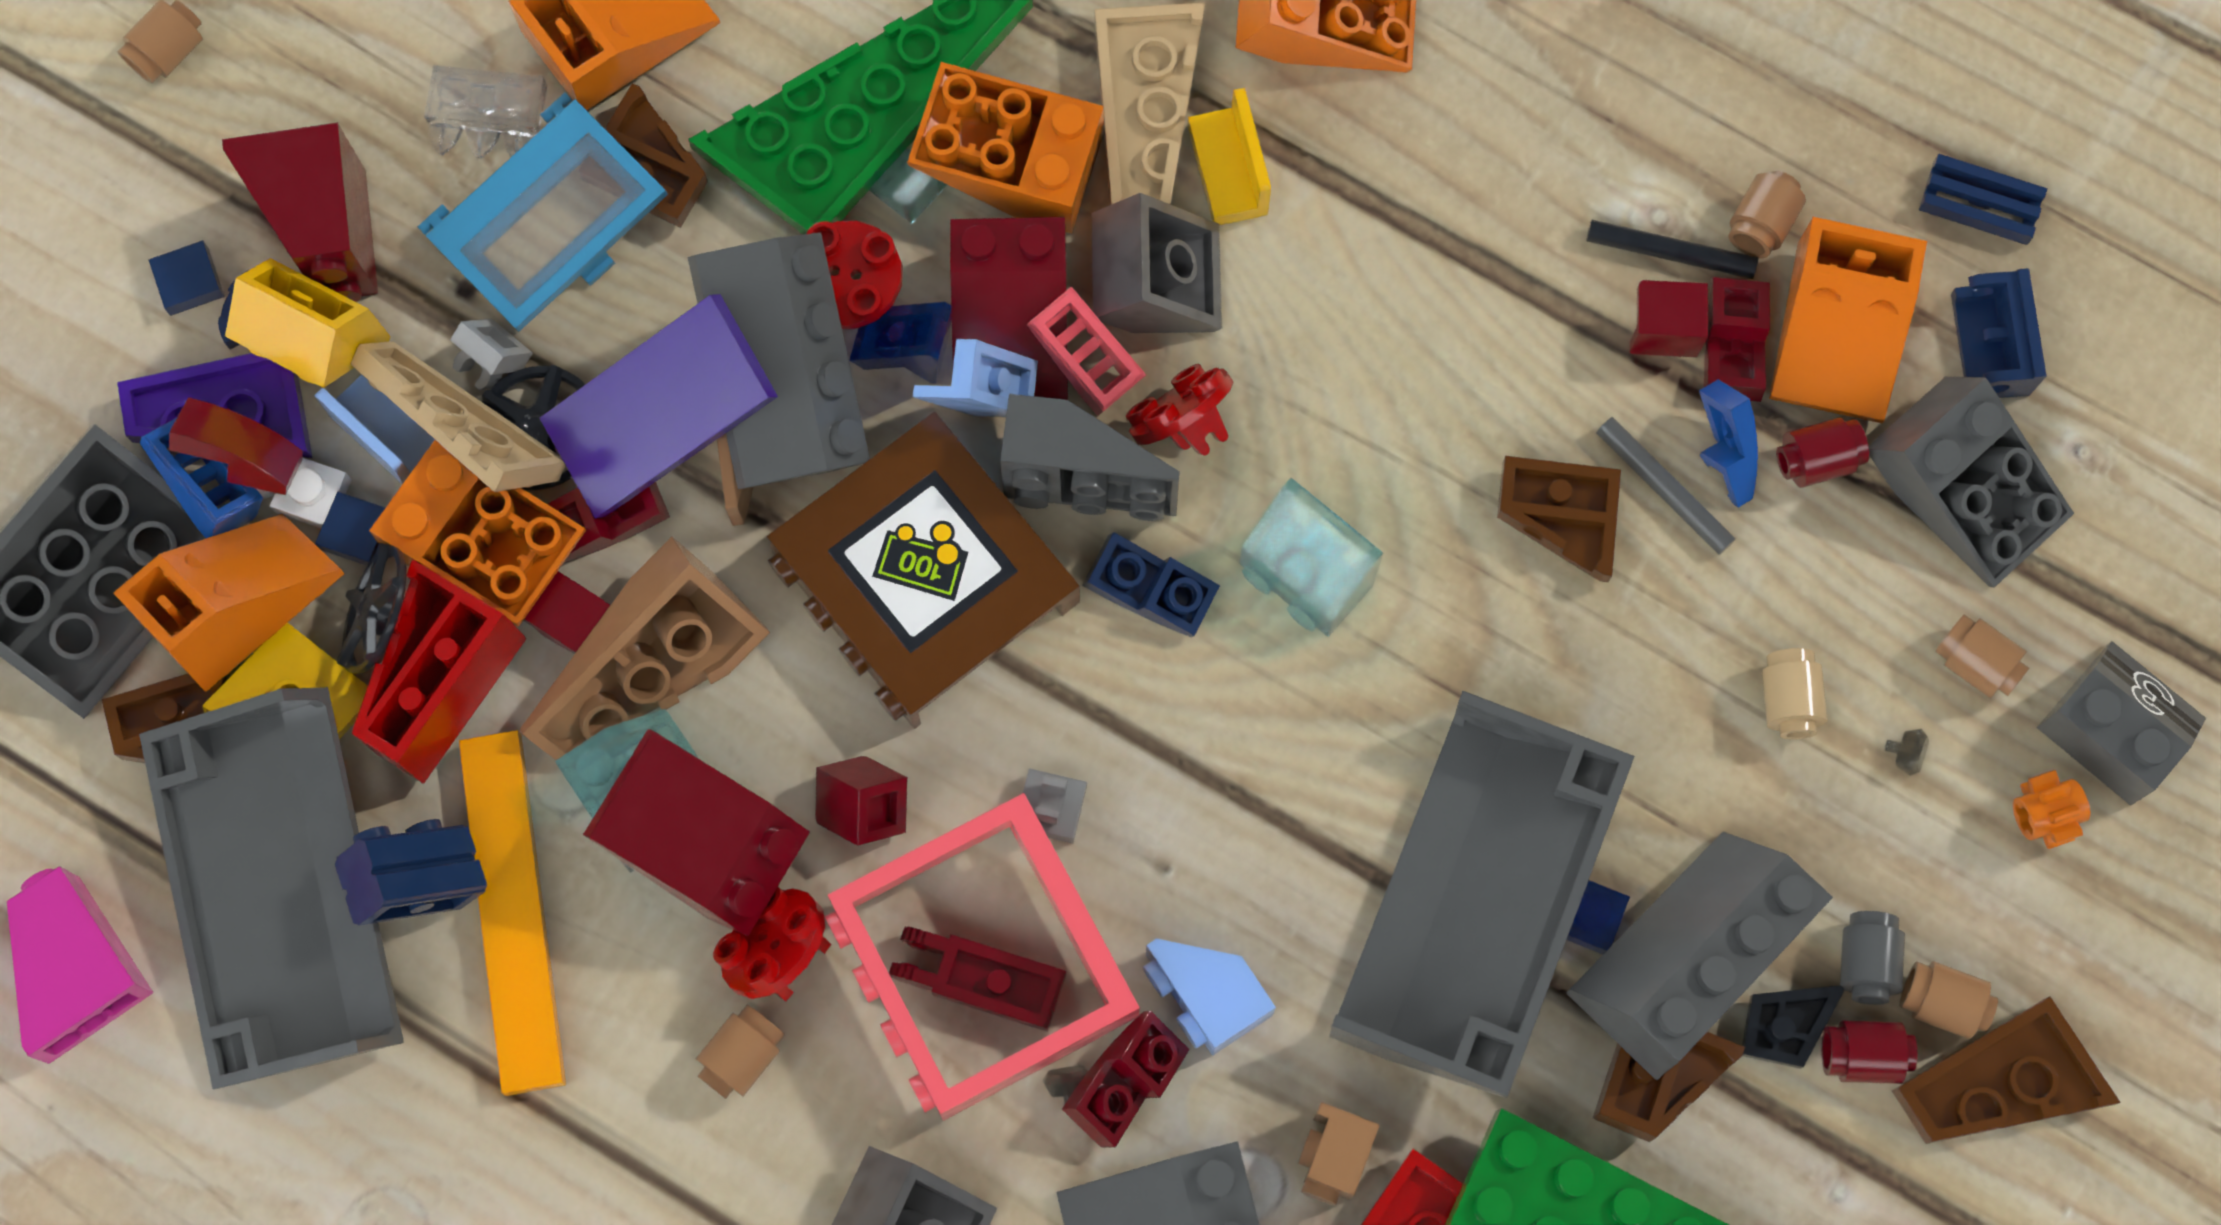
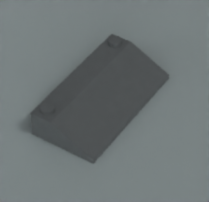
(250, 840)
(1482, 897)

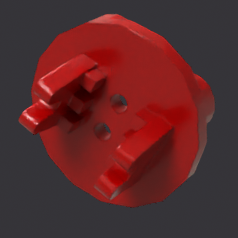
(862, 250)
(1184, 412)
(776, 947)

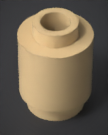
(1794, 693)

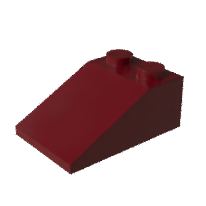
(1002, 280)
(697, 833)

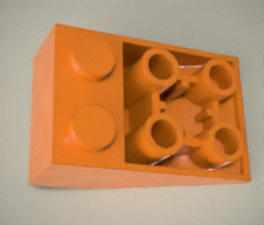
(1330, 32)
(608, 43)
(1009, 143)
(1847, 318)
(482, 540)
(227, 594)

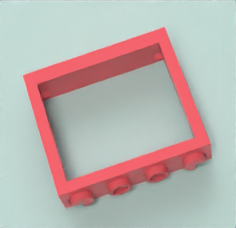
(900, 1028)

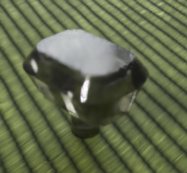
(1910, 750)
(1064, 1080)

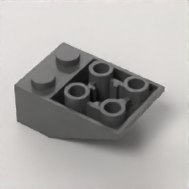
(1074, 459)
(1971, 476)

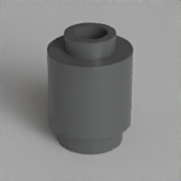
(1872, 957)

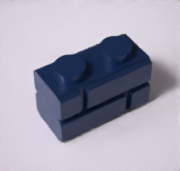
(409, 872)

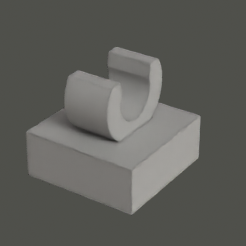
(491, 348)
(1056, 802)

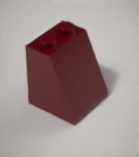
(314, 201)

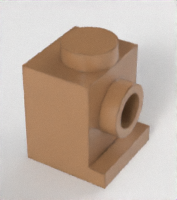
(1336, 1155)

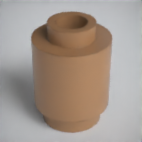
(161, 40)
(1766, 213)
(1983, 656)
(1949, 999)
(739, 1052)

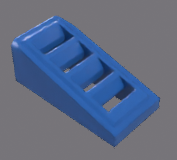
(186, 487)

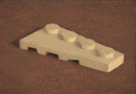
(1145, 93)
(466, 427)

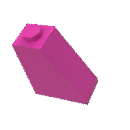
(66, 965)

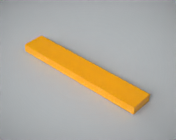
(512, 914)

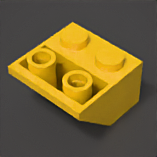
(299, 322)

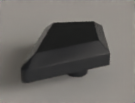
(1788, 1024)

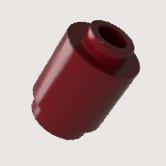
(1822, 451)
(1868, 1052)

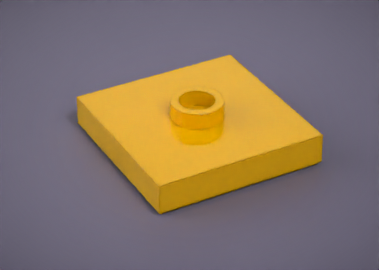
(293, 662)

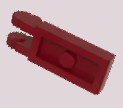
(984, 978)

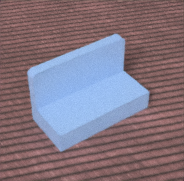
(982, 380)
(378, 426)

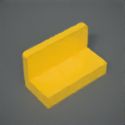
(1231, 162)

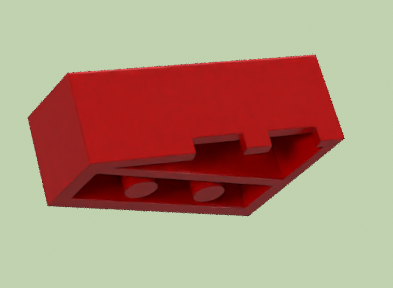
(433, 672)

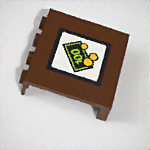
(920, 567)

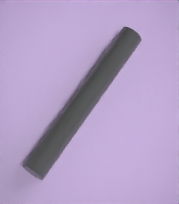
(1666, 486)

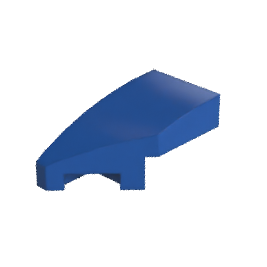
(1736, 438)

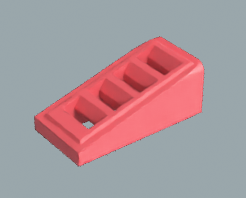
(1114, 353)

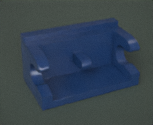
(2000, 332)

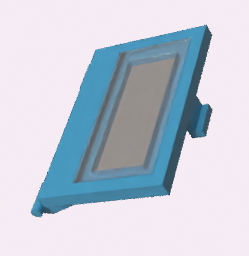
(546, 214)

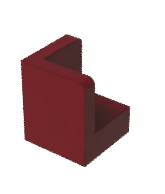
(1670, 318)
(861, 800)

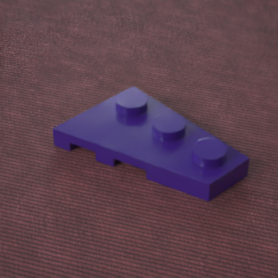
(238, 383)

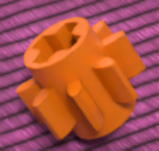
(2051, 809)

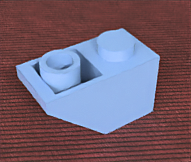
(1212, 989)

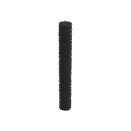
(1672, 249)

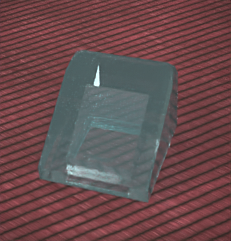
(906, 188)

